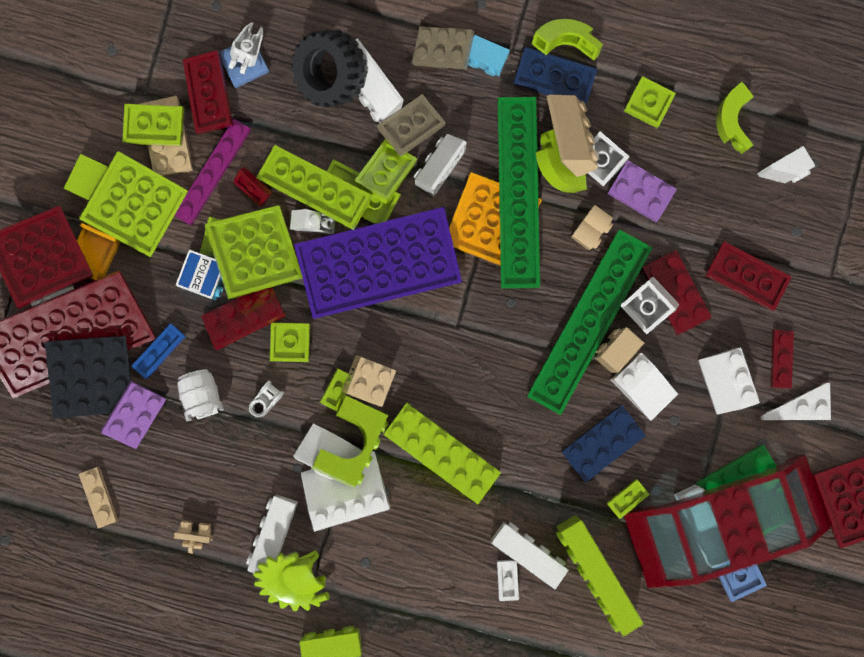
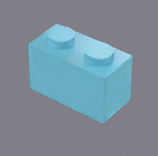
(487, 56)

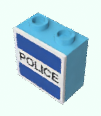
(200, 275)

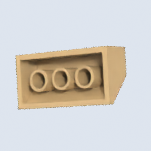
(573, 133)

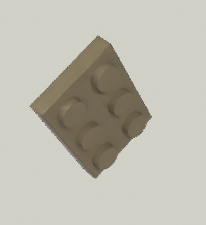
(443, 47)
(411, 125)

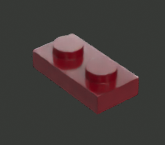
(252, 186)

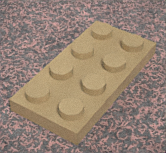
(170, 159)

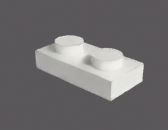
(507, 580)

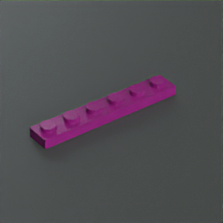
(212, 172)

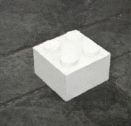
(650, 305)

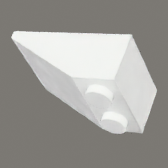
(644, 386)

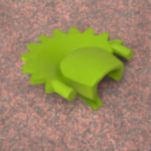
(291, 581)

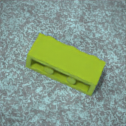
(332, 643)

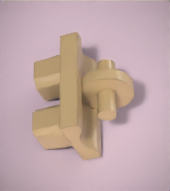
(185, 533)

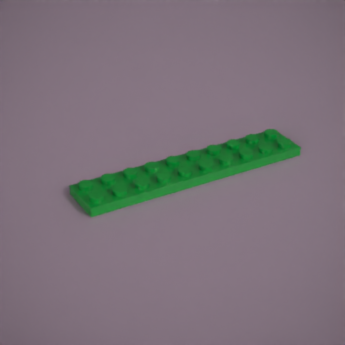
(518, 192)
(589, 322)

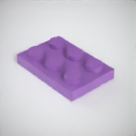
(642, 191)
(133, 415)

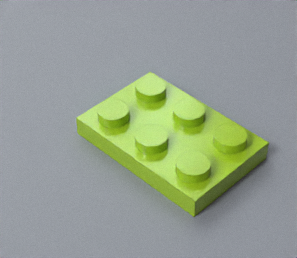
(153, 125)
(385, 172)

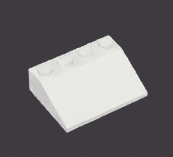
(336, 503)

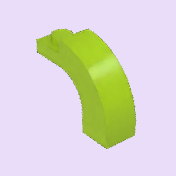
(567, 32)
(727, 118)
(554, 169)

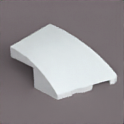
(318, 439)

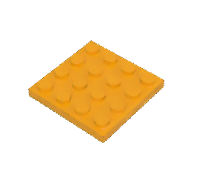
(476, 219)

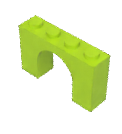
(371, 424)

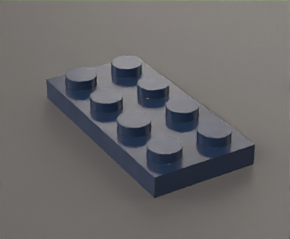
(554, 75)
(603, 443)

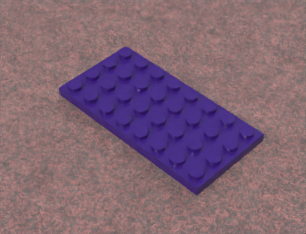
(378, 263)

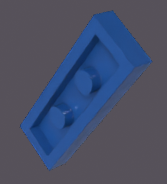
(158, 351)

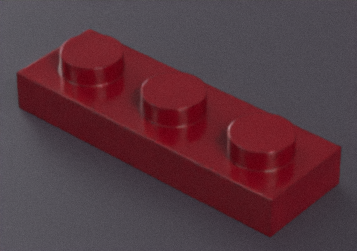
(782, 359)

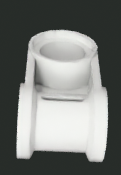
(266, 399)

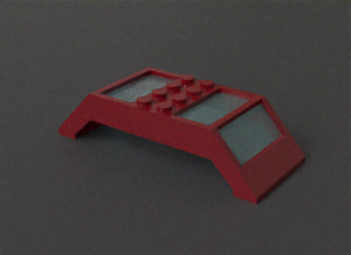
(728, 526)

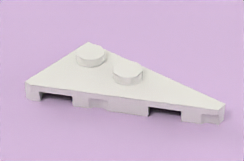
(809, 406)

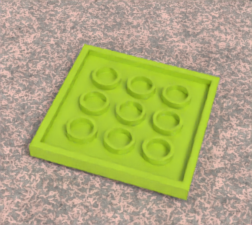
(133, 204)
(253, 251)

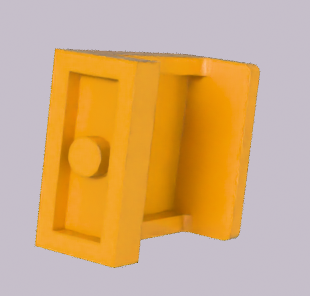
(98, 249)

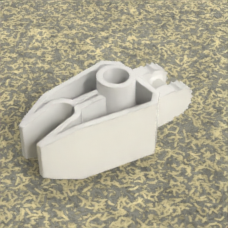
(246, 48)

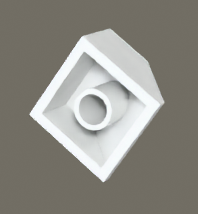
(610, 159)
(791, 167)

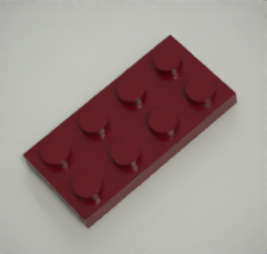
(208, 92)
(748, 276)
(677, 282)
(242, 317)

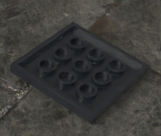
(87, 374)

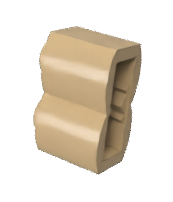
(592, 227)

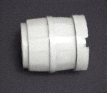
(199, 394)

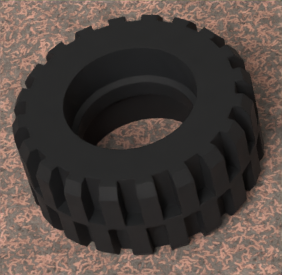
(349, 68)

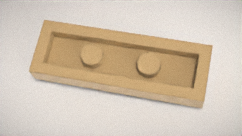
(98, 497)

